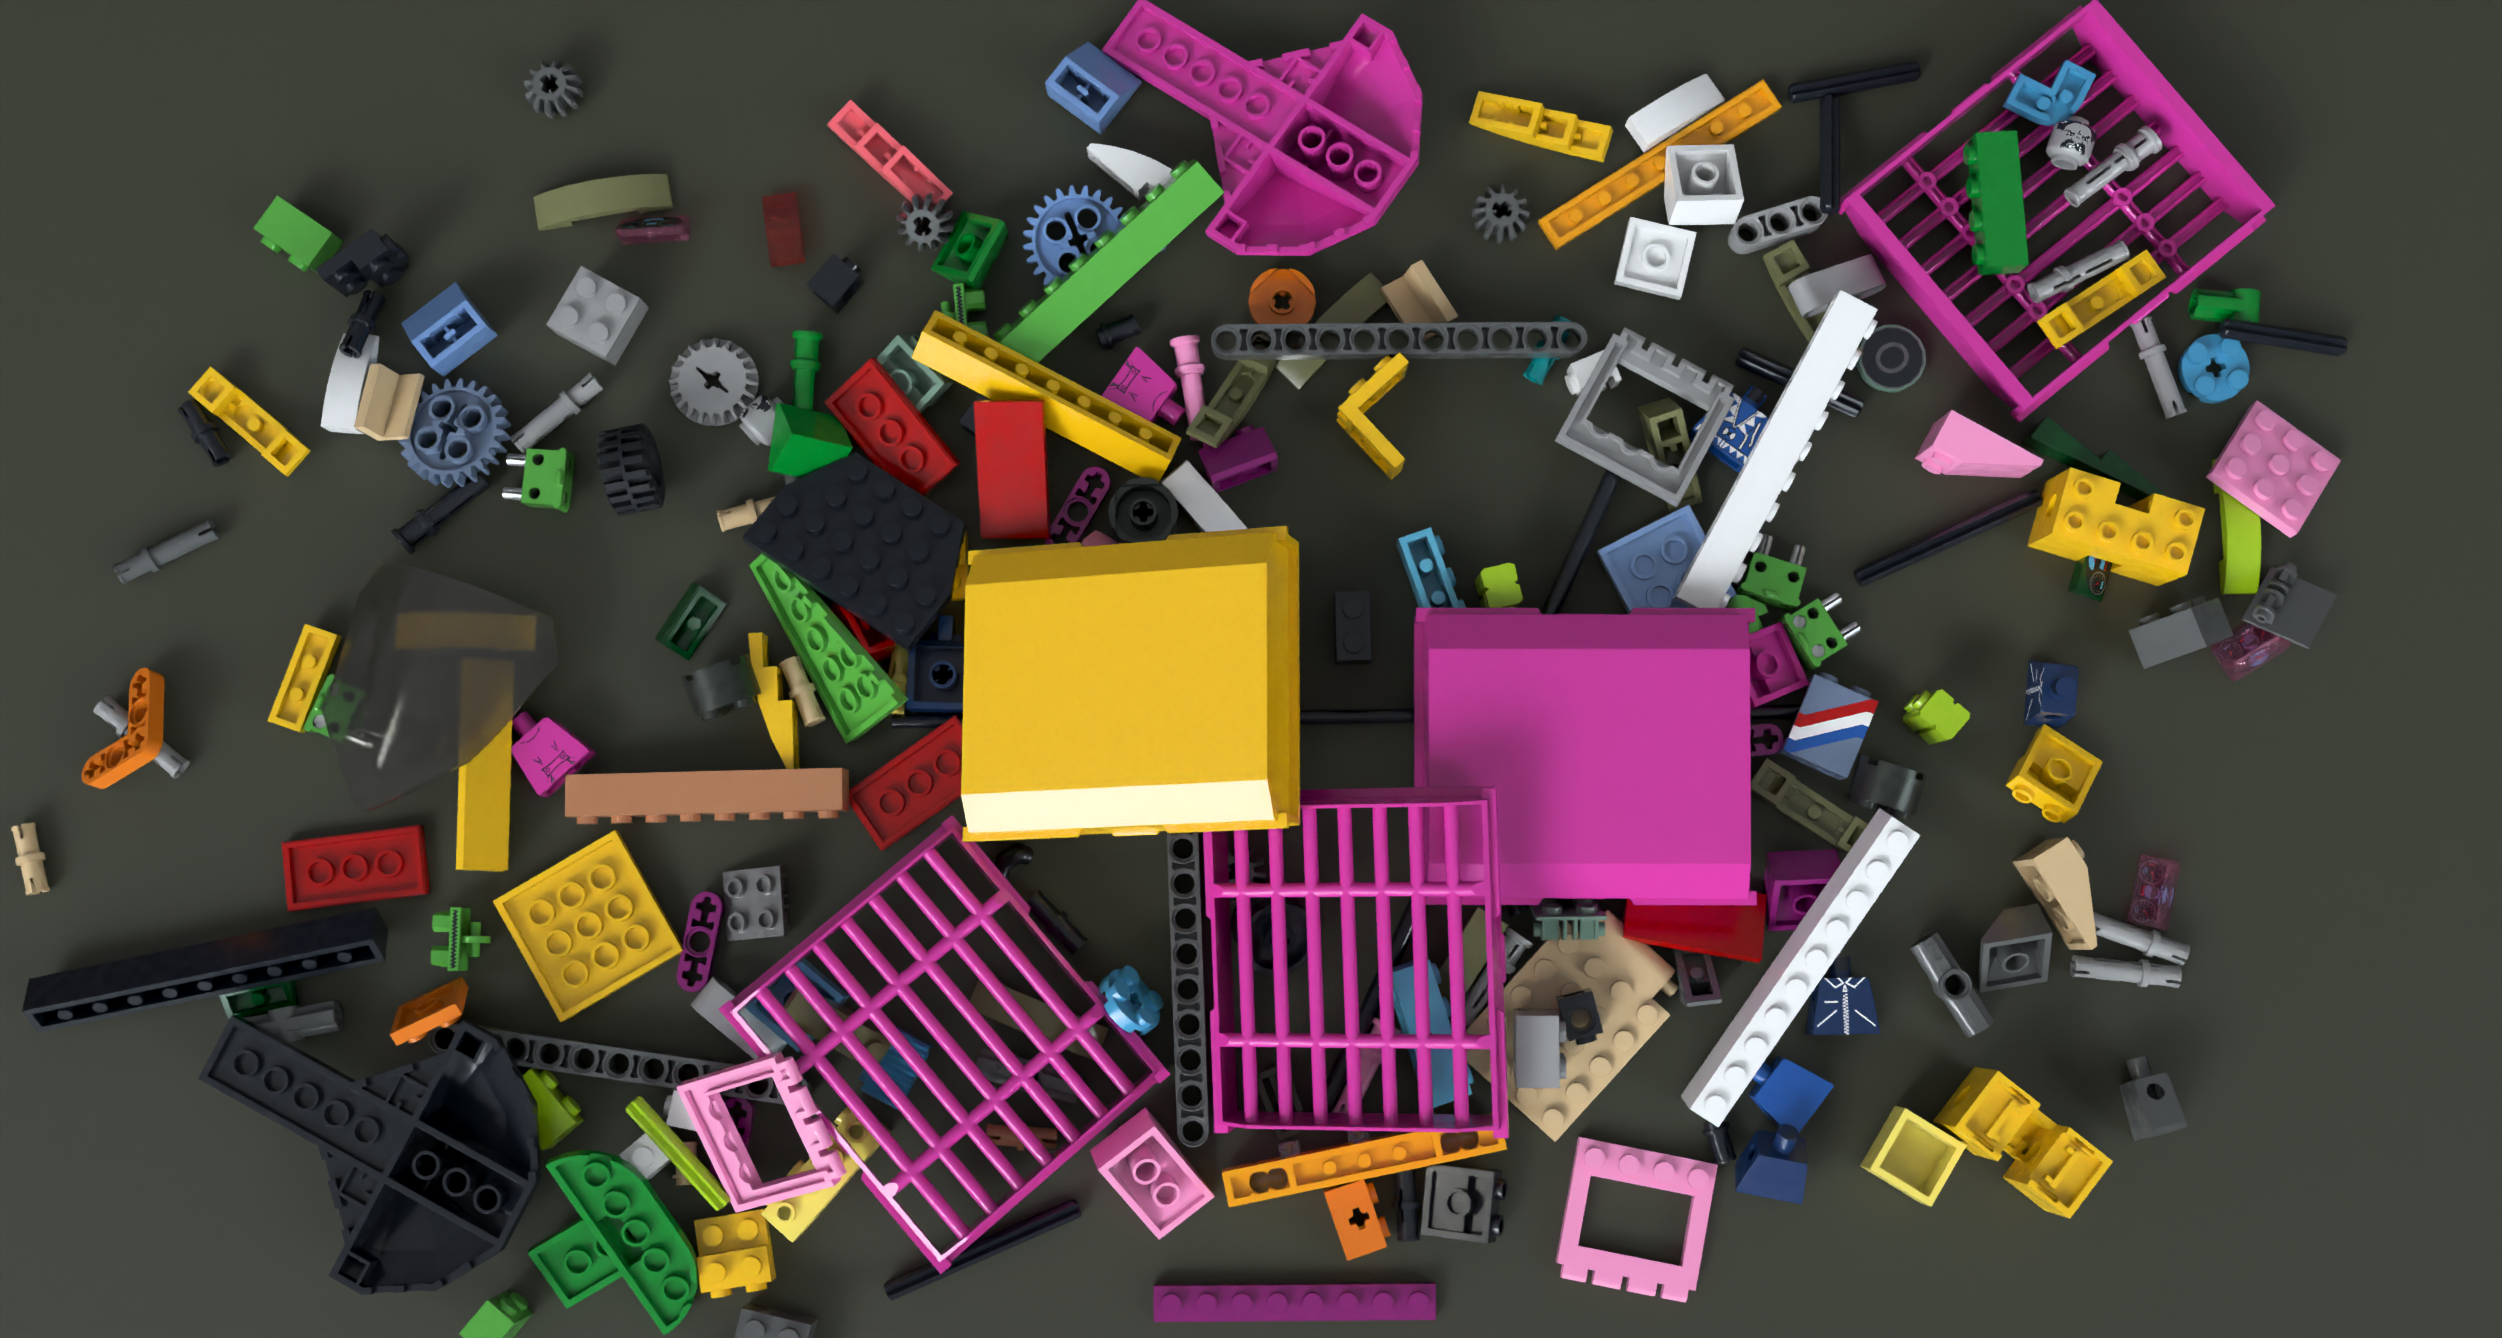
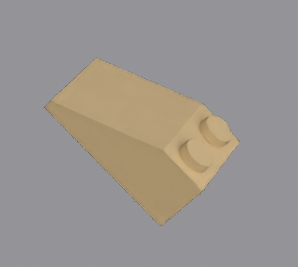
(2062, 888)

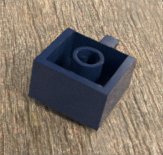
(930, 659)

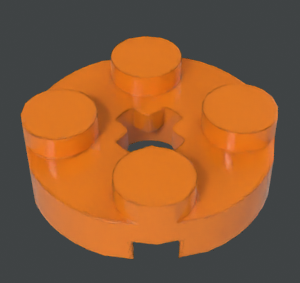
(1282, 283)

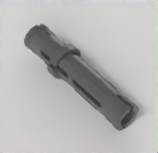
(154, 557)

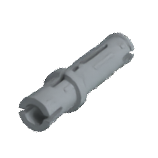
(2066, 277)
(2153, 354)
(550, 418)
(118, 719)
(2148, 942)
(2135, 972)

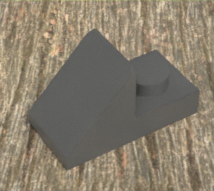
(1696, 978)

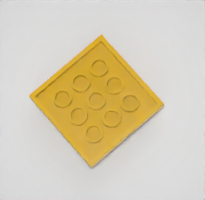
(588, 926)

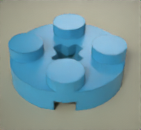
(2203, 384)
(1131, 1001)

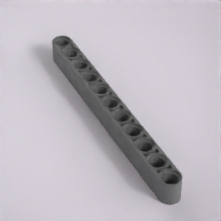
(1414, 333)
(1181, 1006)
(604, 1061)

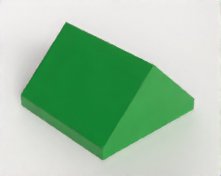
(971, 249)
(805, 441)

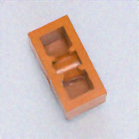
(1363, 1238)

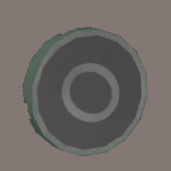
(1891, 359)

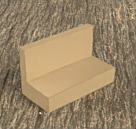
(1418, 298)
(388, 403)

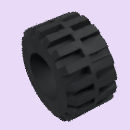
(631, 469)

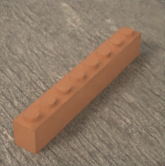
(707, 793)

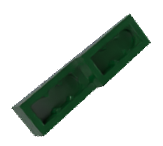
(2060, 446)

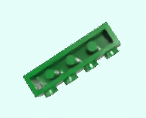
(1996, 203)

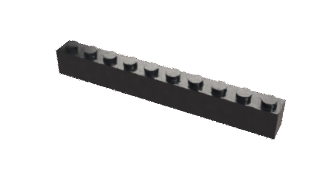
(206, 970)

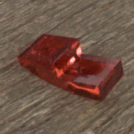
(783, 229)

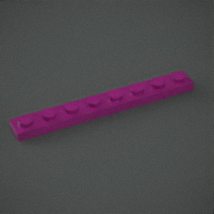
(1294, 1302)

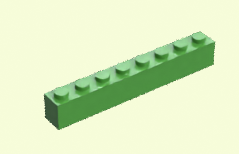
(1111, 263)

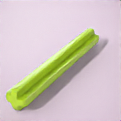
(678, 1153)

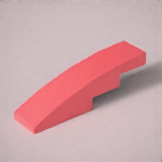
(886, 155)

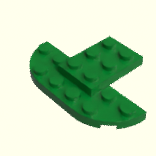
(619, 1234)

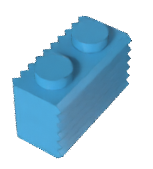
(897, 1069)

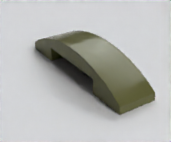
(602, 198)
(1785, 266)
(1355, 306)
(1233, 399)
(1806, 807)
(1037, 1010)

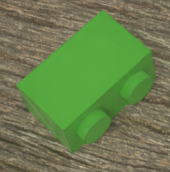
(297, 234)
(498, 1317)

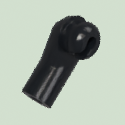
(1012, 857)

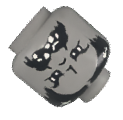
(2071, 143)
(759, 419)

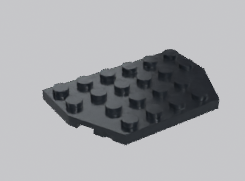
(865, 545)

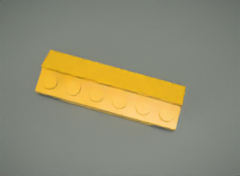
(485, 807)

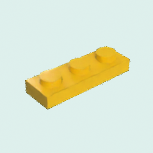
(304, 678)

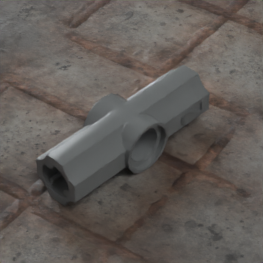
(1964, 1002)
(299, 1022)
(1048, 1077)

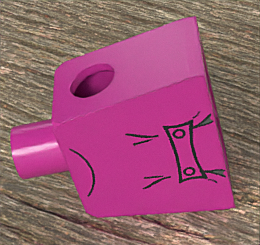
(1145, 390)
(548, 752)

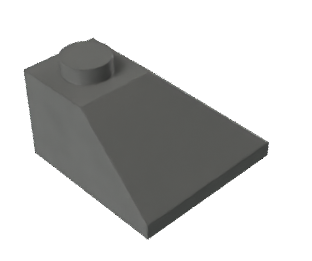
(2015, 950)

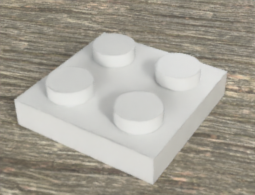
(1655, 258)

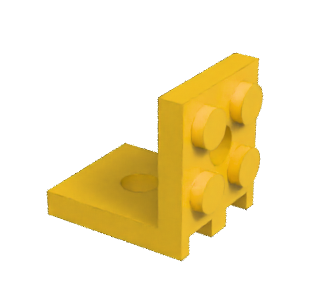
(1361, 399)

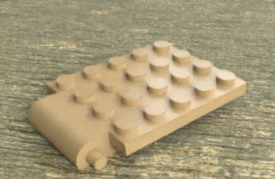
(1623, 982)

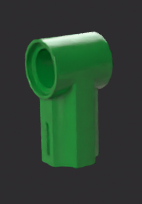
(2219, 305)

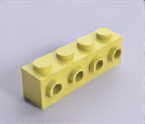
(797, 1213)

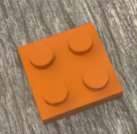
(433, 1009)

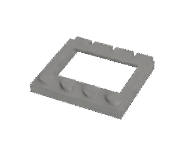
(1624, 459)

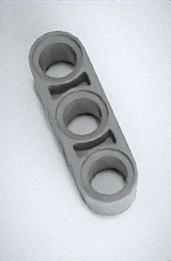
(1765, 236)
(1816, 290)
(717, 994)

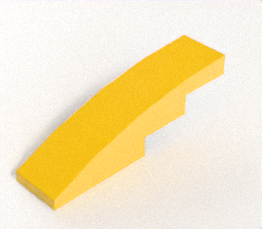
(1540, 127)
(779, 714)

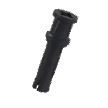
(428, 521)

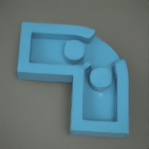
(2052, 104)

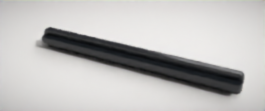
(1948, 538)
(985, 1248)

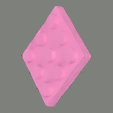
(2273, 469)

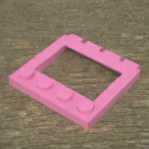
(726, 1148)
(1643, 1169)

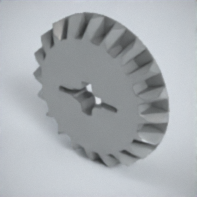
(713, 405)

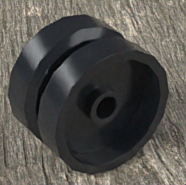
(1262, 933)

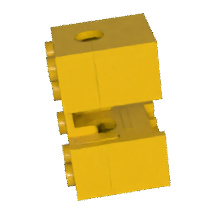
(2144, 541)
(2051, 1160)

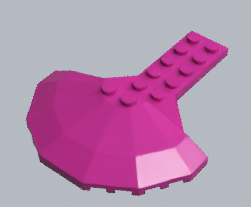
(1301, 140)

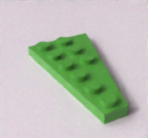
(843, 672)

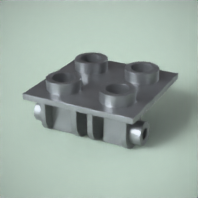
(755, 903)

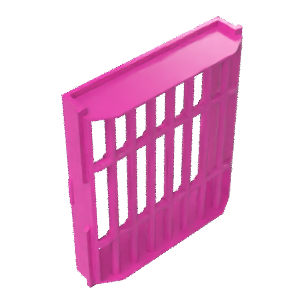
(2160, 109)
(1223, 1035)
(994, 1099)

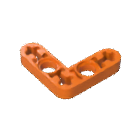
(143, 736)

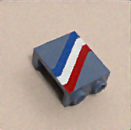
(1829, 726)

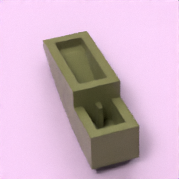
(1473, 952)

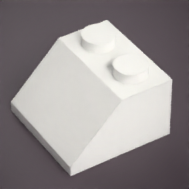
(1702, 185)

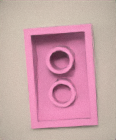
(1968, 449)
(1151, 1173)

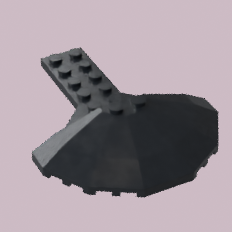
(418, 1158)

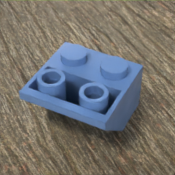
(1091, 86)
(448, 330)

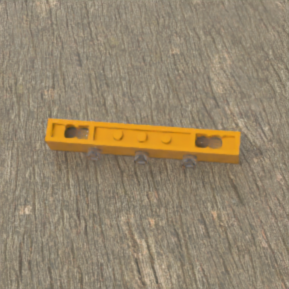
(1350, 1162)

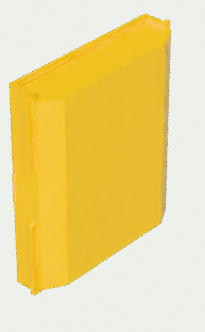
(1132, 687)

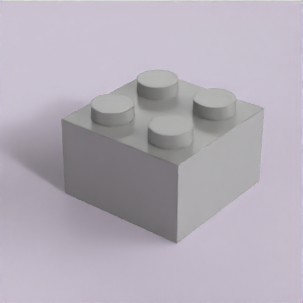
(597, 315)
(1537, 1048)

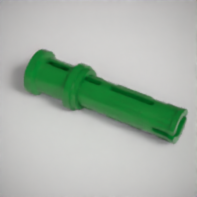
(805, 365)

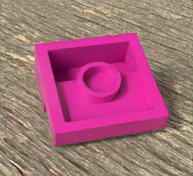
(1773, 665)

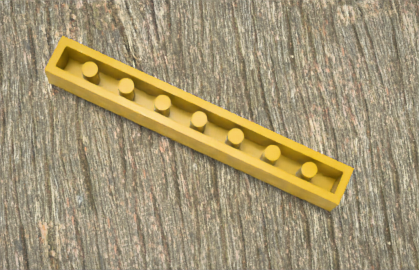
(1069, 407)

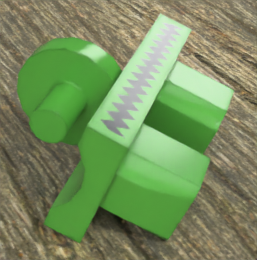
(967, 301)
(463, 939)

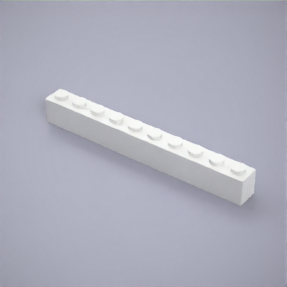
(1776, 452)
(1799, 967)

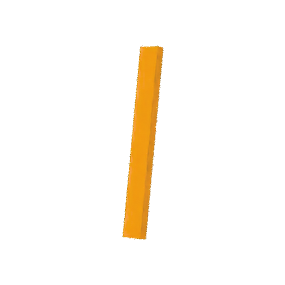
(1649, 169)

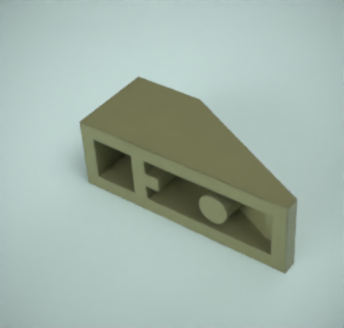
(1668, 441)
(815, 1026)

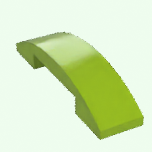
(2241, 546)

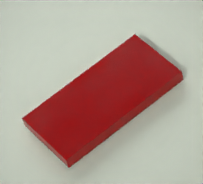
(891, 428)
(1012, 468)
(911, 786)
(355, 868)
(1703, 929)

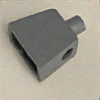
(2150, 1102)

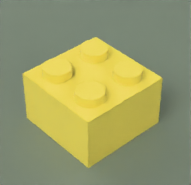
(1913, 1155)

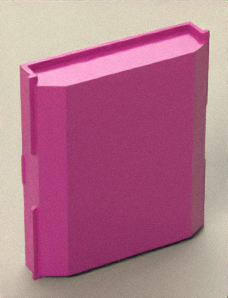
(1606, 746)

